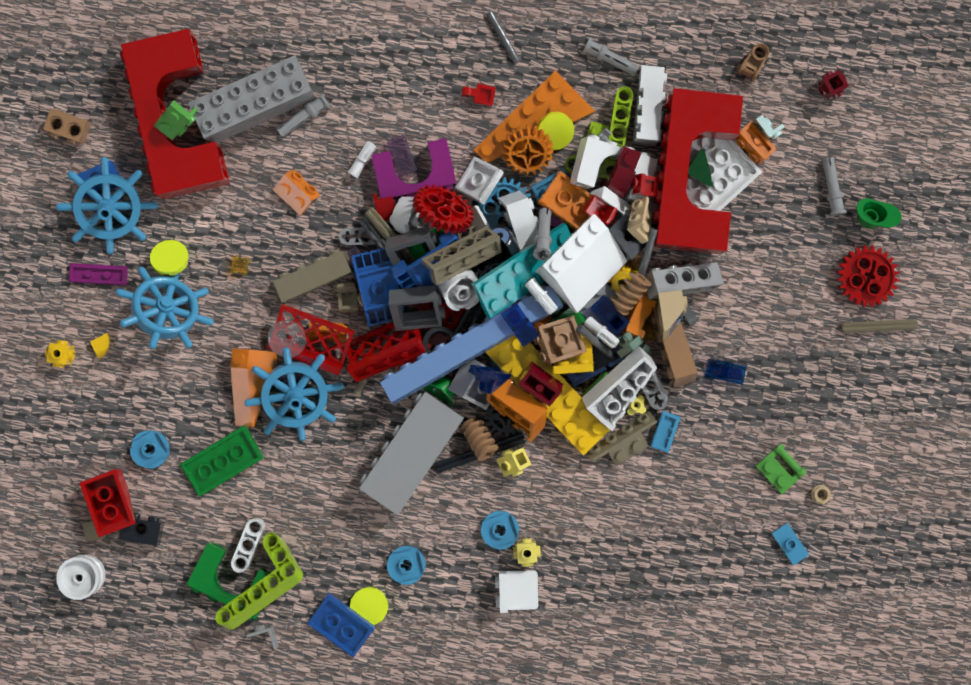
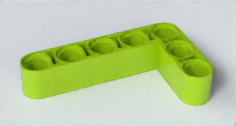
(615, 124)
(264, 586)

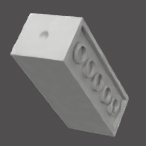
(252, 100)
(410, 452)

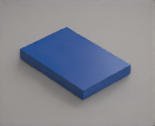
(341, 625)

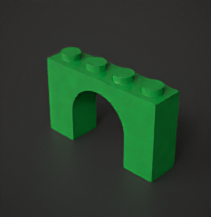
(205, 576)

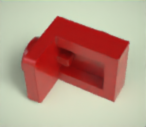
(645, 185)
(600, 209)

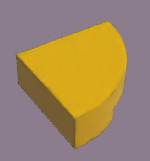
(101, 345)

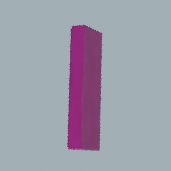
(98, 274)

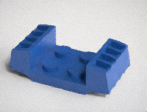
(416, 273)
(374, 282)

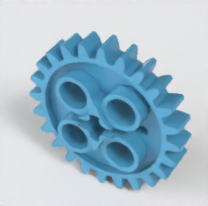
(492, 218)

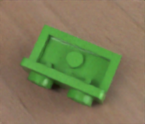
(174, 120)

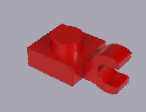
(482, 94)

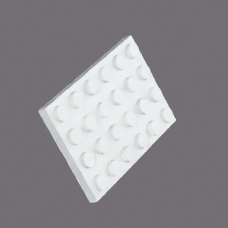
(729, 170)

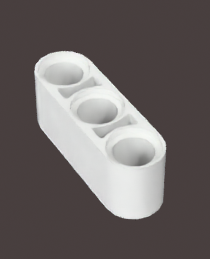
(241, 551)

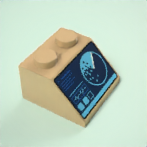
(671, 309)

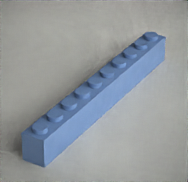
(460, 350)

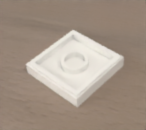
(479, 180)

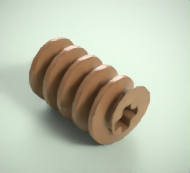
(630, 292)
(479, 439)

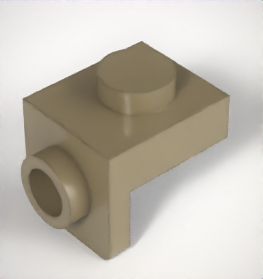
(347, 297)

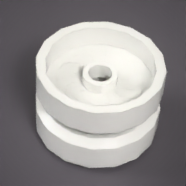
(92, 576)

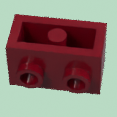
(540, 384)

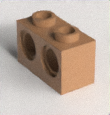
(68, 122)

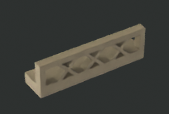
(465, 256)

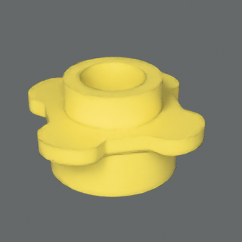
(639, 409)

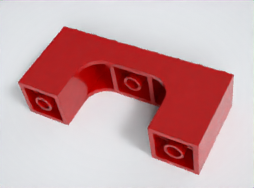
(150, 69)
(688, 118)

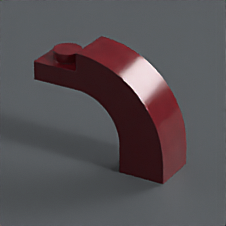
(623, 172)

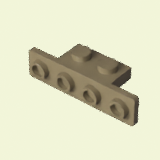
(624, 442)

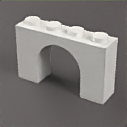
(593, 152)

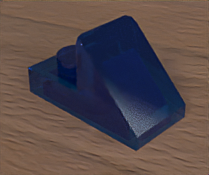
(609, 315)
(520, 324)
(725, 371)
(490, 377)

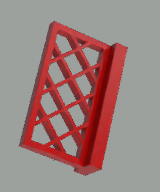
(308, 354)
(388, 356)

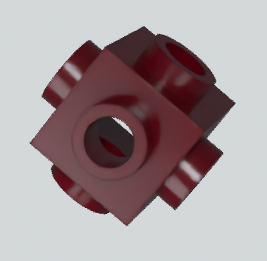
(839, 82)

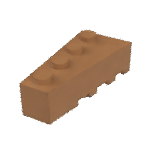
(676, 353)

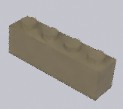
(314, 276)

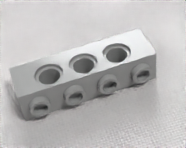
(687, 278)

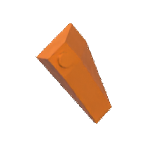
(246, 383)

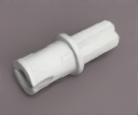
(362, 159)
(541, 296)
(601, 332)

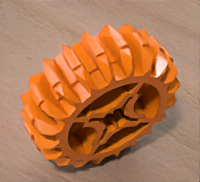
(527, 165)

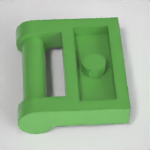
(776, 473)

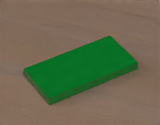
(222, 460)

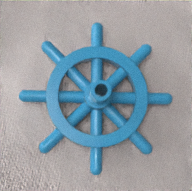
(106, 206)
(164, 308)
(294, 394)

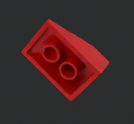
(108, 502)

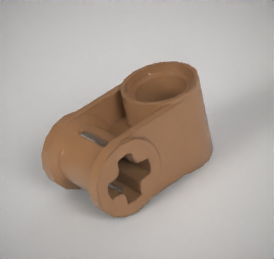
(752, 64)

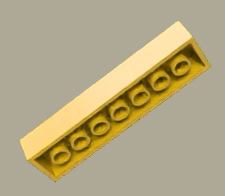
(567, 411)

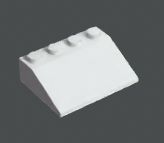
(583, 263)

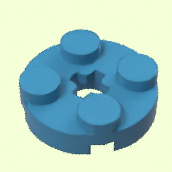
(149, 460)
(509, 535)
(397, 558)

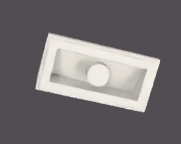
(612, 200)

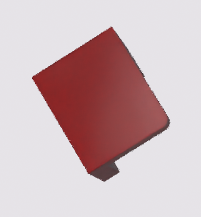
(384, 206)

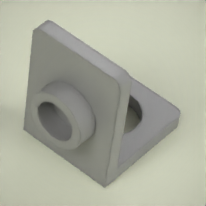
(262, 629)

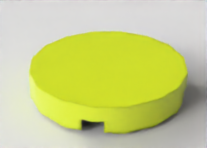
(558, 127)
(169, 257)
(370, 604)

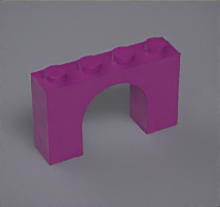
(441, 173)

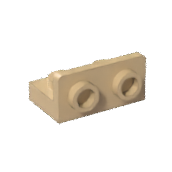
(640, 219)

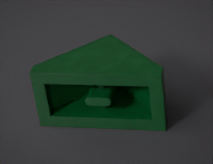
(699, 170)

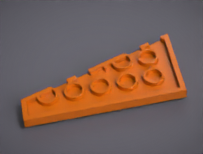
(550, 96)

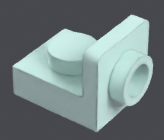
(765, 127)

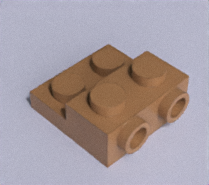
(559, 341)

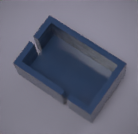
(599, 363)

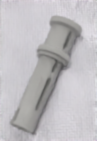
(631, 69)
(311, 110)
(835, 196)
(543, 240)

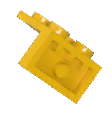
(577, 364)

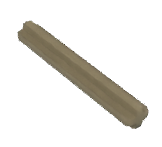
(386, 231)
(887, 325)

